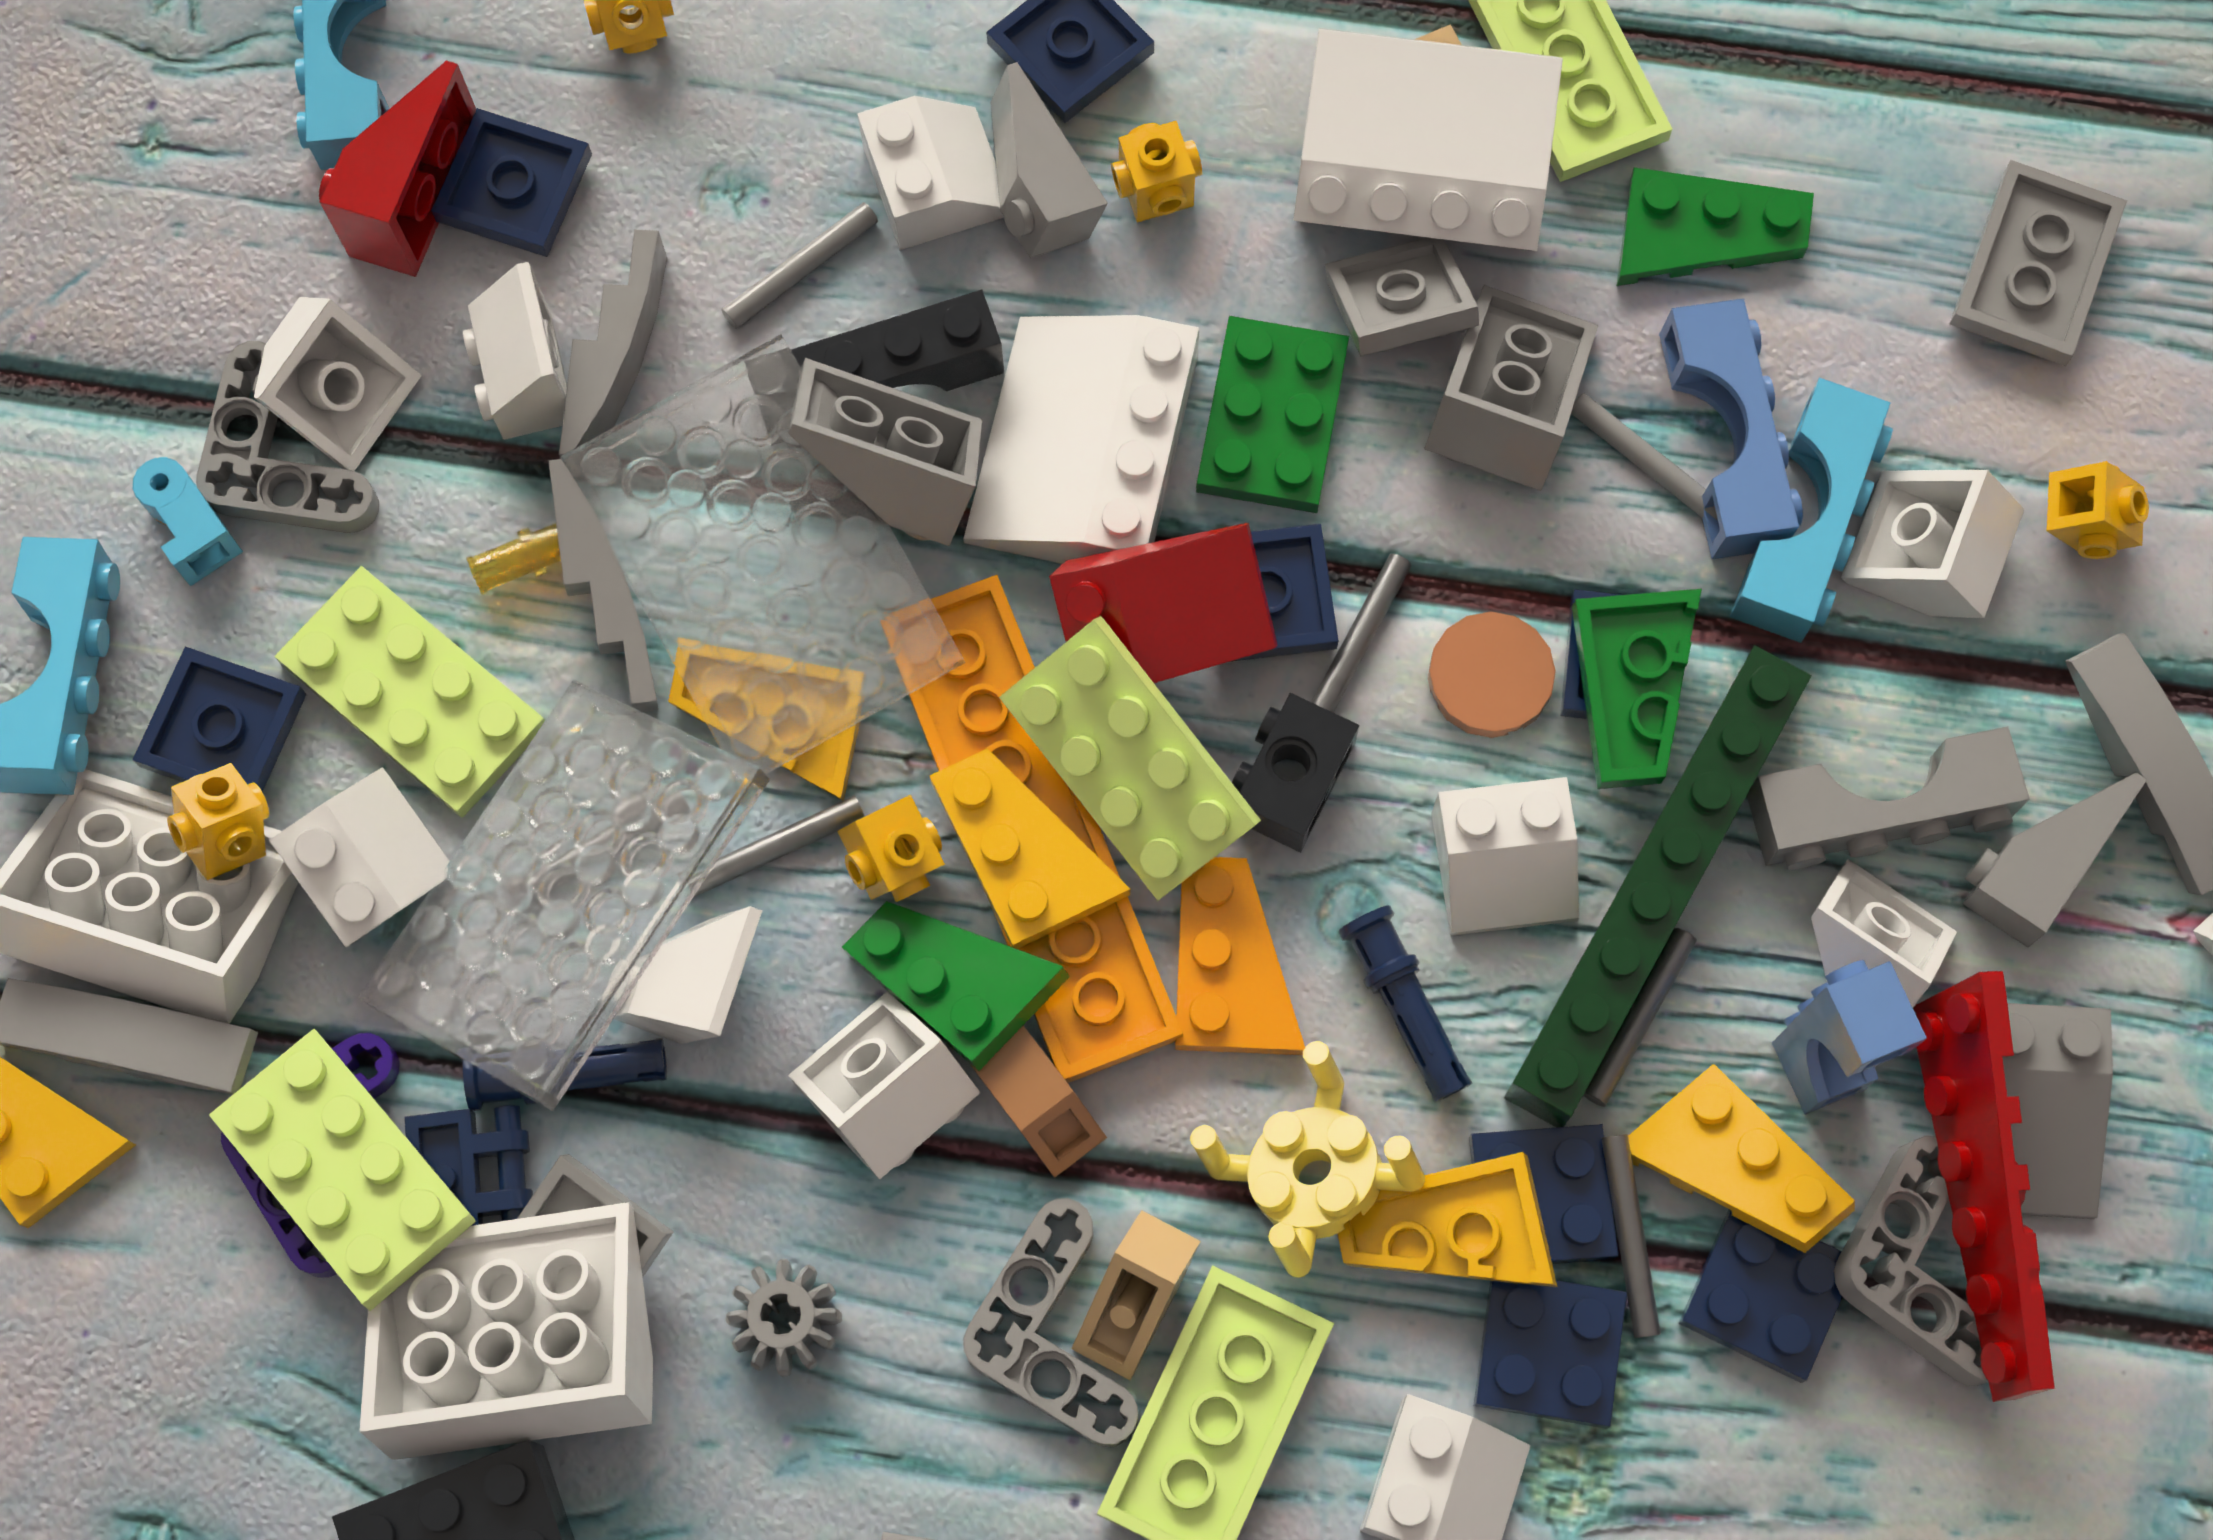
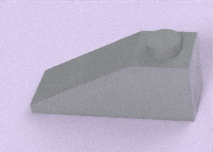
(1040, 179)
(2040, 868)

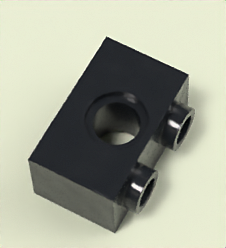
(1318, 742)

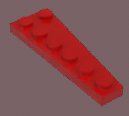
(1985, 1185)

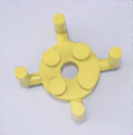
(1301, 1137)

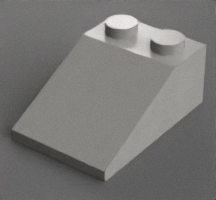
(1512, 388)
(889, 448)
(2064, 1095)

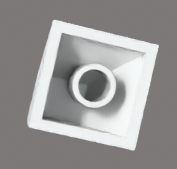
(332, 380)
(1878, 925)
(693, 979)

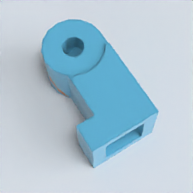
(175, 501)

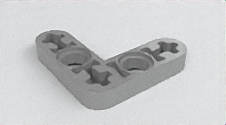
(250, 461)
(1897, 1274)
(1031, 1349)

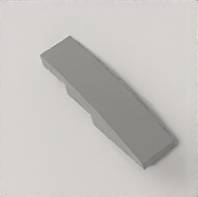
(607, 367)
(593, 568)
(2148, 738)
(125, 1036)

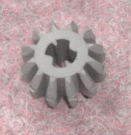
(766, 1334)

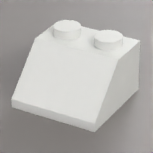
(930, 168)
(517, 355)
(1935, 540)
(1507, 855)
(362, 856)
(885, 1084)
(1444, 1477)

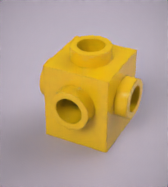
(631, 28)
(1156, 170)
(2096, 509)
(219, 820)
(892, 850)

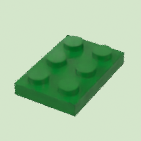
(1272, 414)

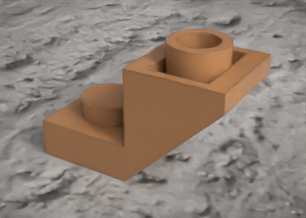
(1040, 1103)

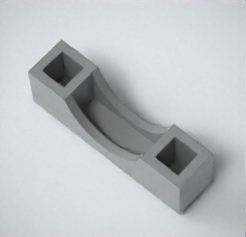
(1808, 814)

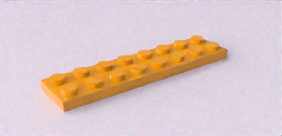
(1114, 994)

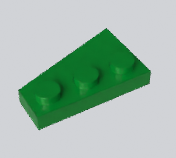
(1705, 222)
(1632, 680)
(953, 979)

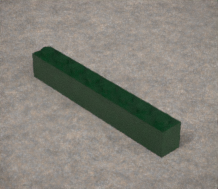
(1657, 888)

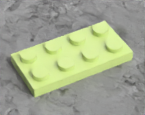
(1603, 94)
(411, 691)
(1129, 758)
(342, 1169)
(1216, 1414)

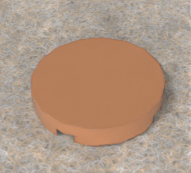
(1491, 674)

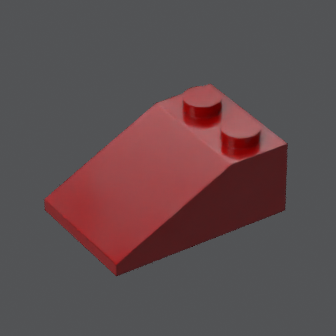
(394, 171)
(1172, 600)

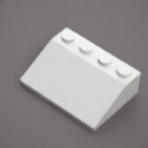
(1428, 139)
(1083, 436)
(121, 907)
(513, 1338)

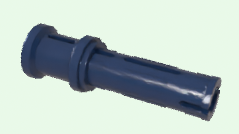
(1394, 976)
(604, 1067)

